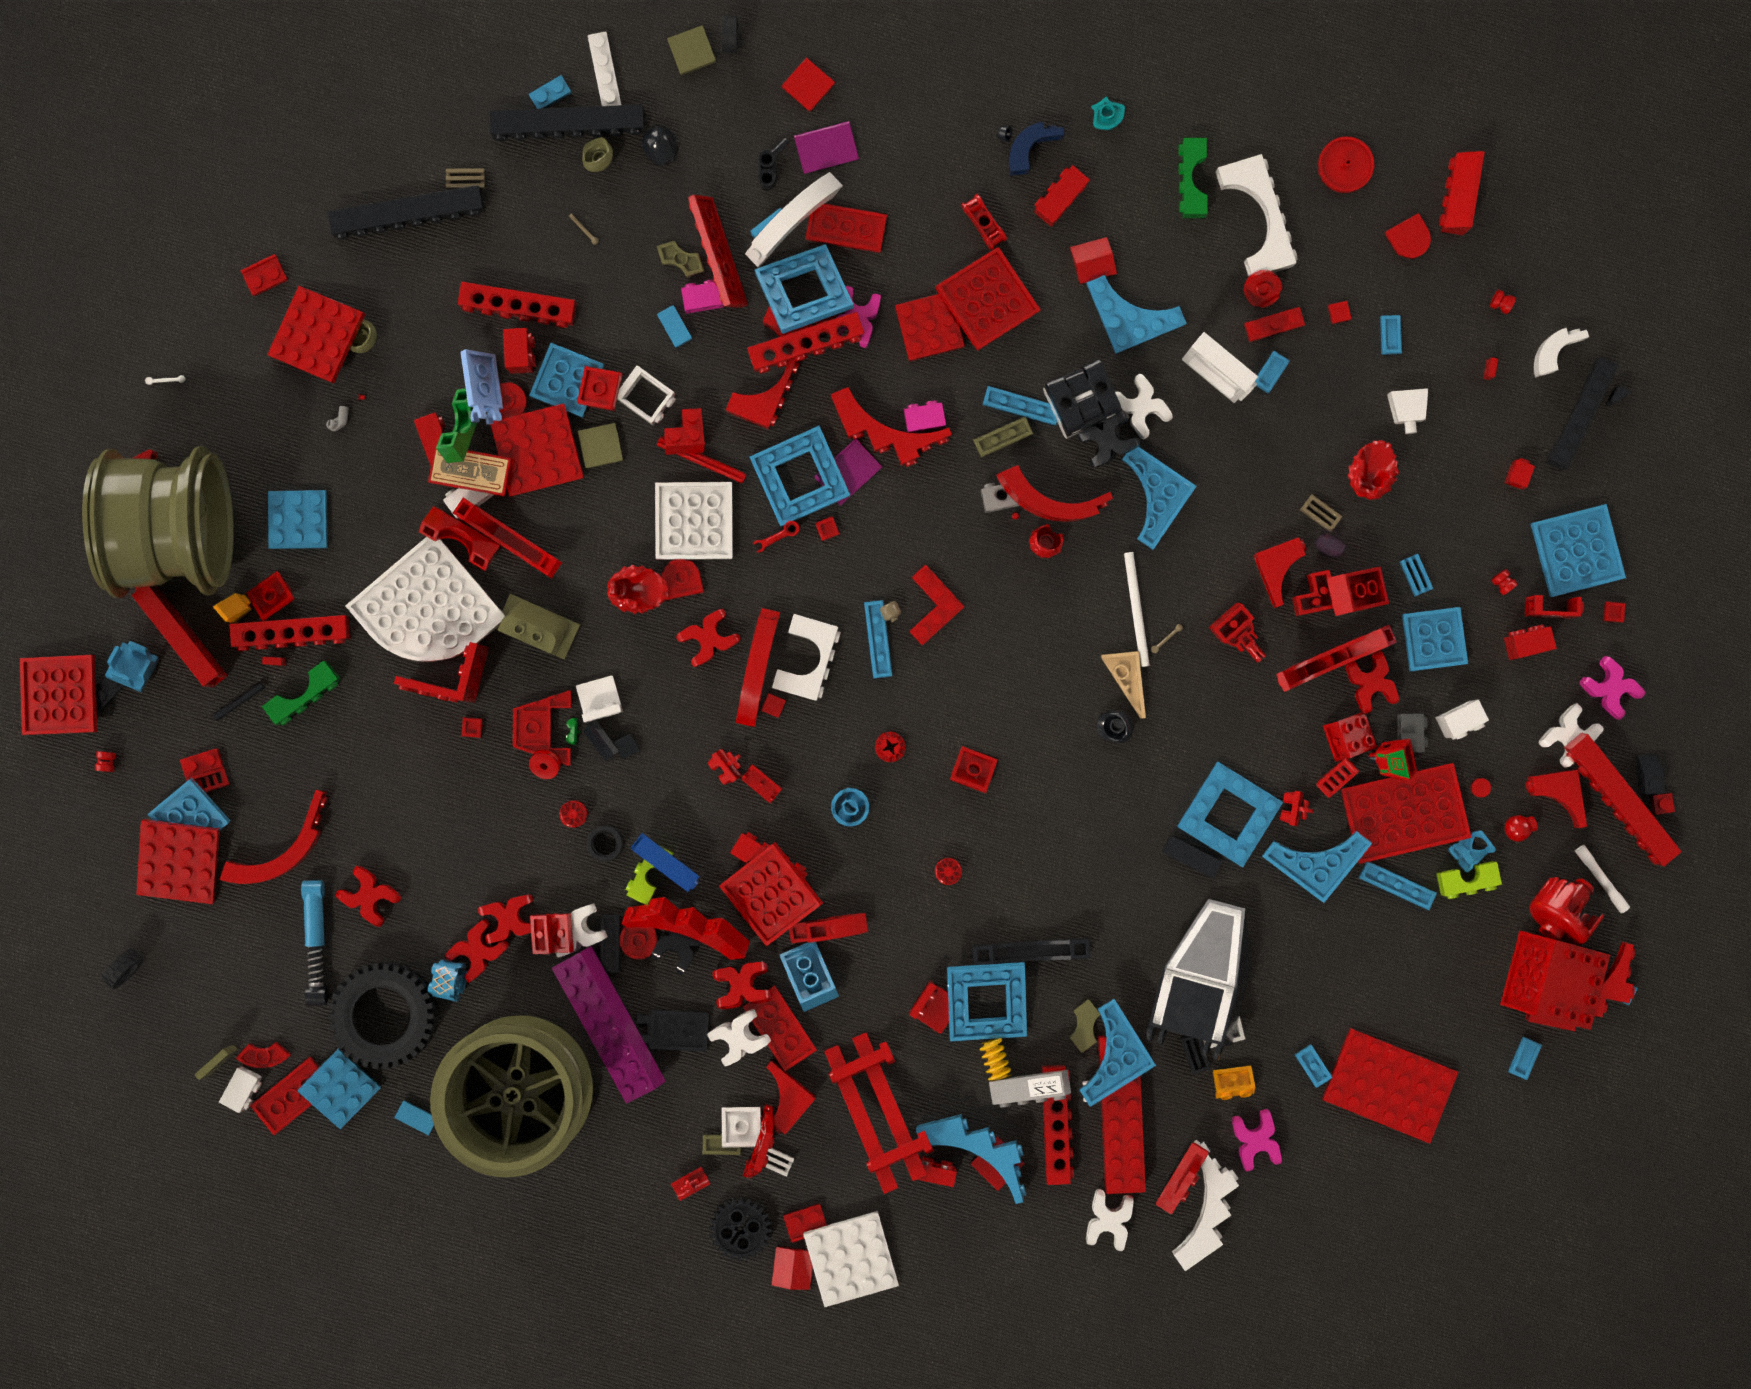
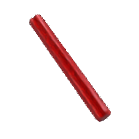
(710, 464)

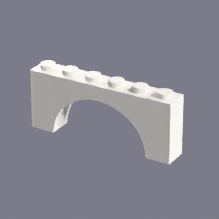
(1252, 178)

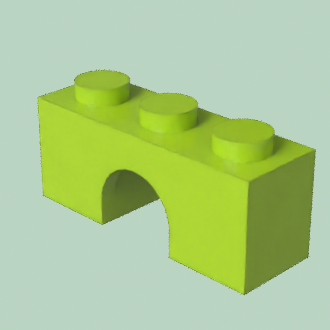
(1486, 877)
(640, 888)

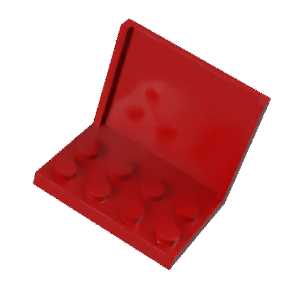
(469, 681)
(1555, 980)

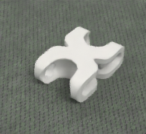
(1143, 406)
(1568, 731)
(581, 933)
(739, 1037)
(1109, 1220)

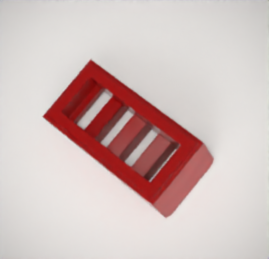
(221, 770)
(1328, 786)

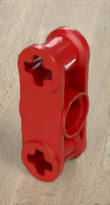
(980, 211)

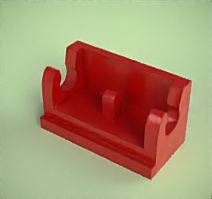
(761, 783)

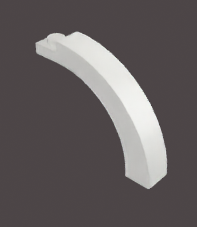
(791, 216)

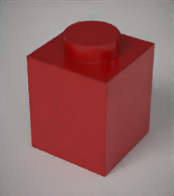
(1519, 473)

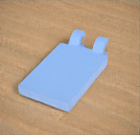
(482, 385)

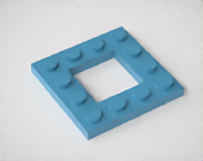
(791, 318)
(809, 441)
(1241, 848)
(962, 977)

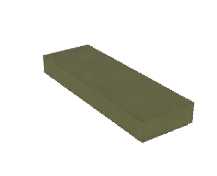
(1003, 437)

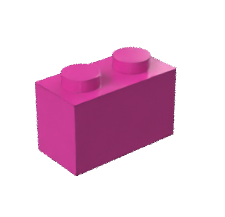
(701, 297)
(924, 417)

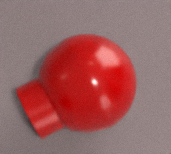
(1520, 828)

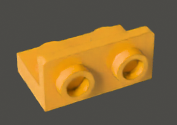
(1234, 1082)

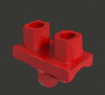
(728, 764)
(1292, 817)
(690, 1183)

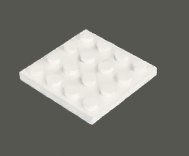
(693, 520)
(851, 1259)

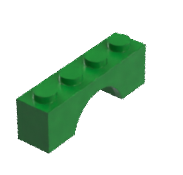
(1193, 201)
(455, 444)
(321, 679)

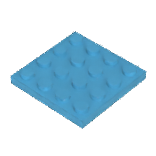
(1578, 550)

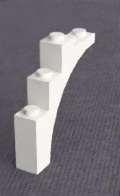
(1203, 1238)

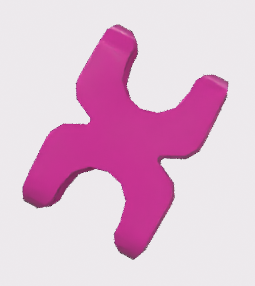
(865, 313)
(1612, 687)
(1256, 1140)

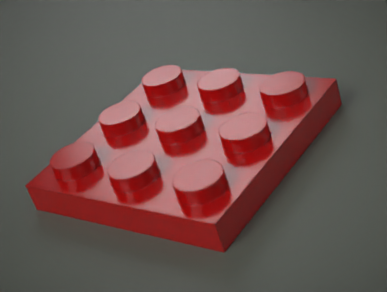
(928, 327)

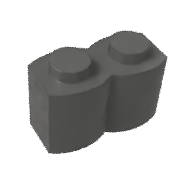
(1412, 727)

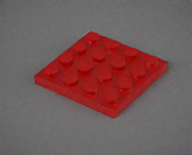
(987, 298)
(316, 334)
(539, 448)
(58, 695)
(178, 861)
(771, 894)

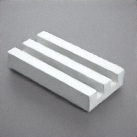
(783, 1155)

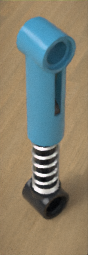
(313, 895)

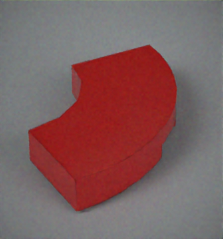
(263, 1057)

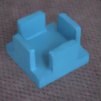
(131, 665)

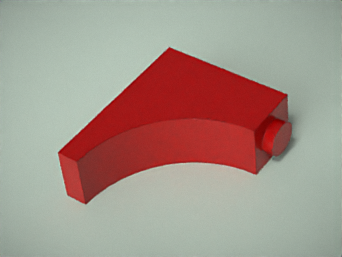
(1274, 564)
(1563, 788)
(793, 1099)

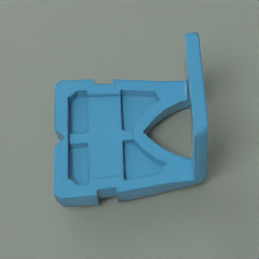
(1466, 855)

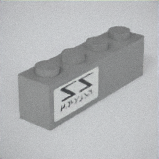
(1030, 1087)

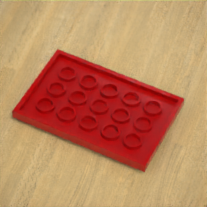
(1407, 813)
(1390, 1085)

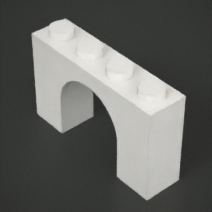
(824, 637)

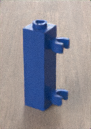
(665, 862)

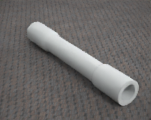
(1614, 895)

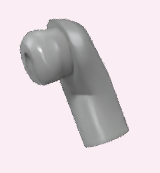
(340, 421)

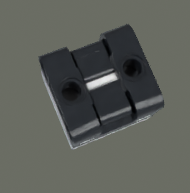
(1082, 398)

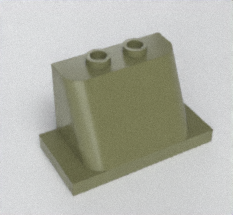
(538, 626)

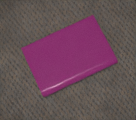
(826, 147)
(855, 467)

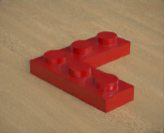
(946, 604)

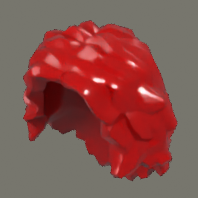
(1373, 470)
(637, 589)

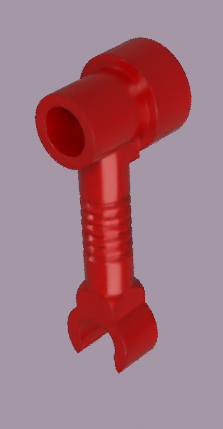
(778, 536)

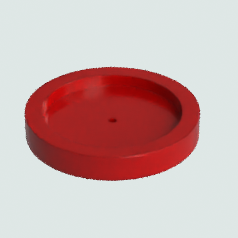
(516, 400)

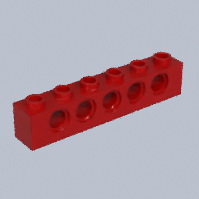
(470, 291)
(850, 322)
(240, 631)
(1055, 1175)

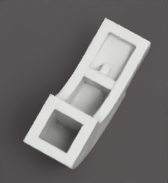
(1546, 356)

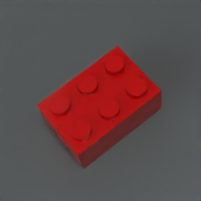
(1357, 590)

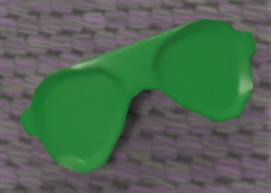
(572, 736)

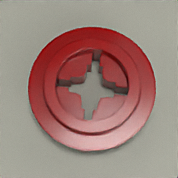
(881, 743)

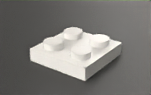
(740, 1126)

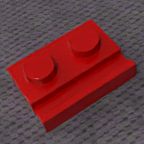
(264, 275)
(804, 1220)

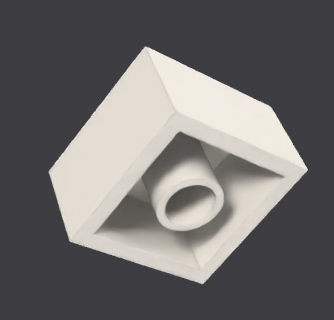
(1461, 719)

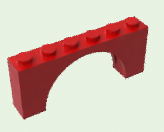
(762, 407)

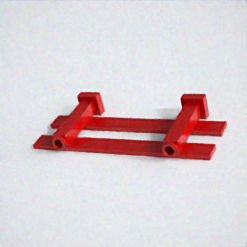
(907, 1148)

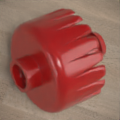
(1559, 909)

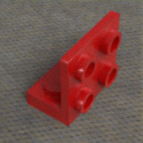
(1350, 736)
(932, 1007)

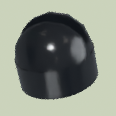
(1004, 133)

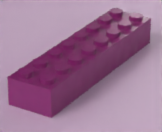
(608, 1025)

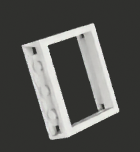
(1220, 368)

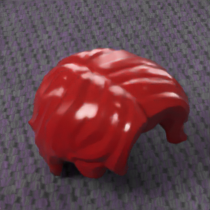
(1045, 542)

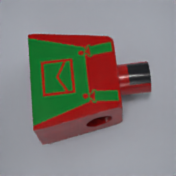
(1395, 759)

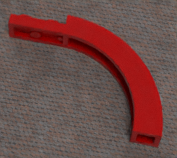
(248, 874)

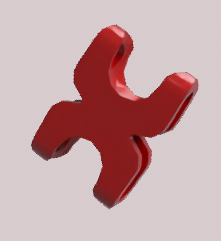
(708, 637)
(1372, 682)
(368, 896)
(507, 917)
(477, 950)
(742, 985)

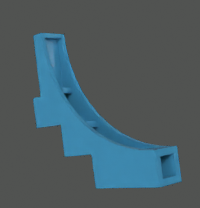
(1002, 1157)

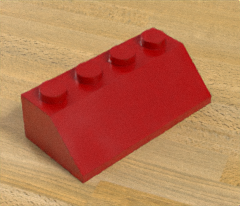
(1461, 192)

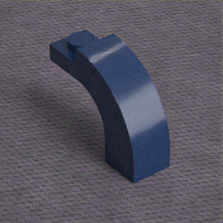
(1025, 141)

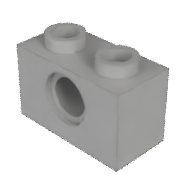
(990, 500)

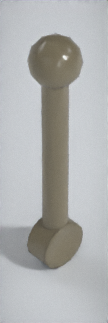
(594, 240)
(1154, 649)

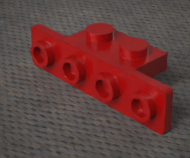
(1182, 1178)

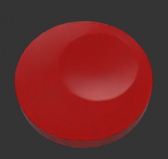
(1346, 164)

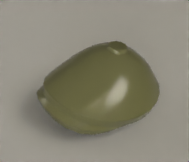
(597, 155)
(364, 338)

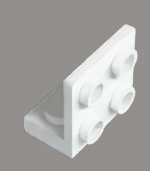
(599, 699)

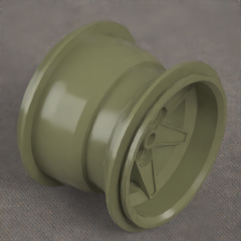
(157, 522)
(454, 1115)

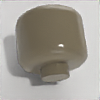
(890, 611)

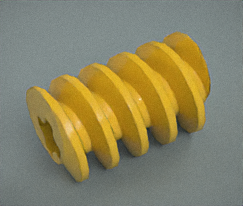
(995, 1061)

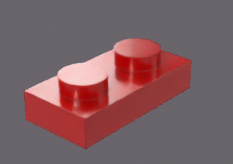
(201, 763)

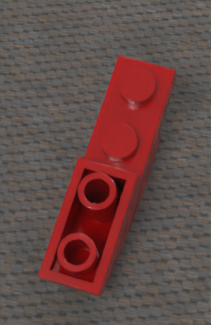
(829, 928)

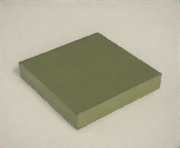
(691, 50)
(600, 445)
(216, 1062)

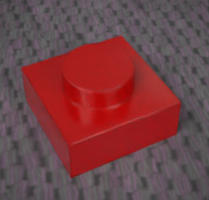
(1662, 803)

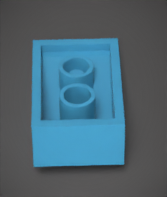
(809, 975)

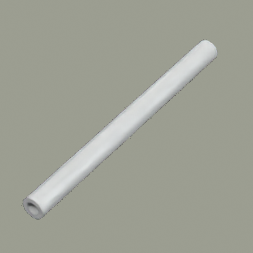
(1136, 609)

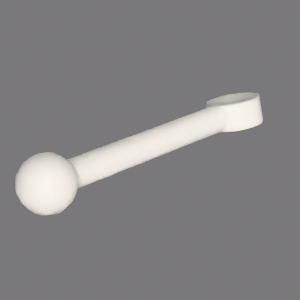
(150, 381)

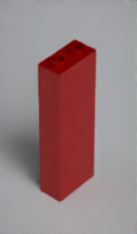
(179, 635)

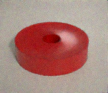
(547, 757)

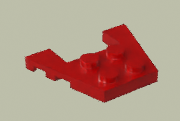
(533, 725)
(763, 1142)

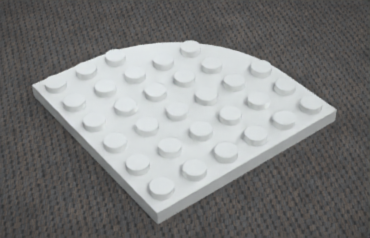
(426, 606)

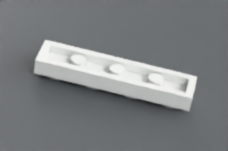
(604, 69)

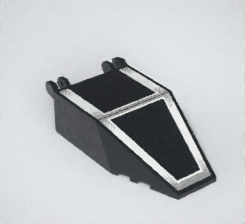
(1205, 979)

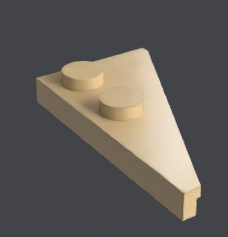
(1127, 673)

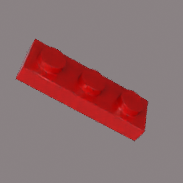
(1274, 324)

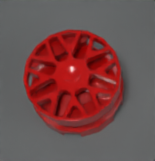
(573, 814)
(948, 871)

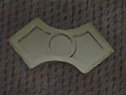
(688, 262)
(1083, 1034)

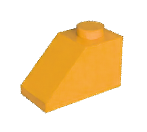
(233, 608)

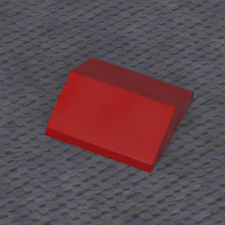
(1093, 260)
(270, 595)
(973, 769)
(792, 1268)

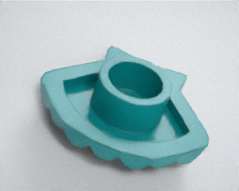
(1107, 114)

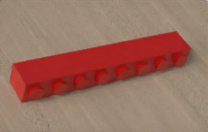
(1622, 799)

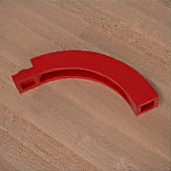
(1039, 505)
(507, 537)
(757, 667)

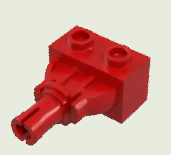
(1235, 629)

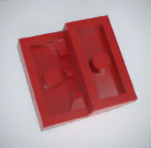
(551, 933)

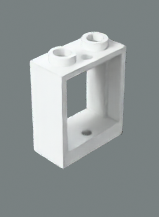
(630, 383)

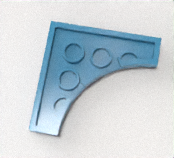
(1129, 324)
(1164, 494)
(1320, 870)
(1123, 1057)

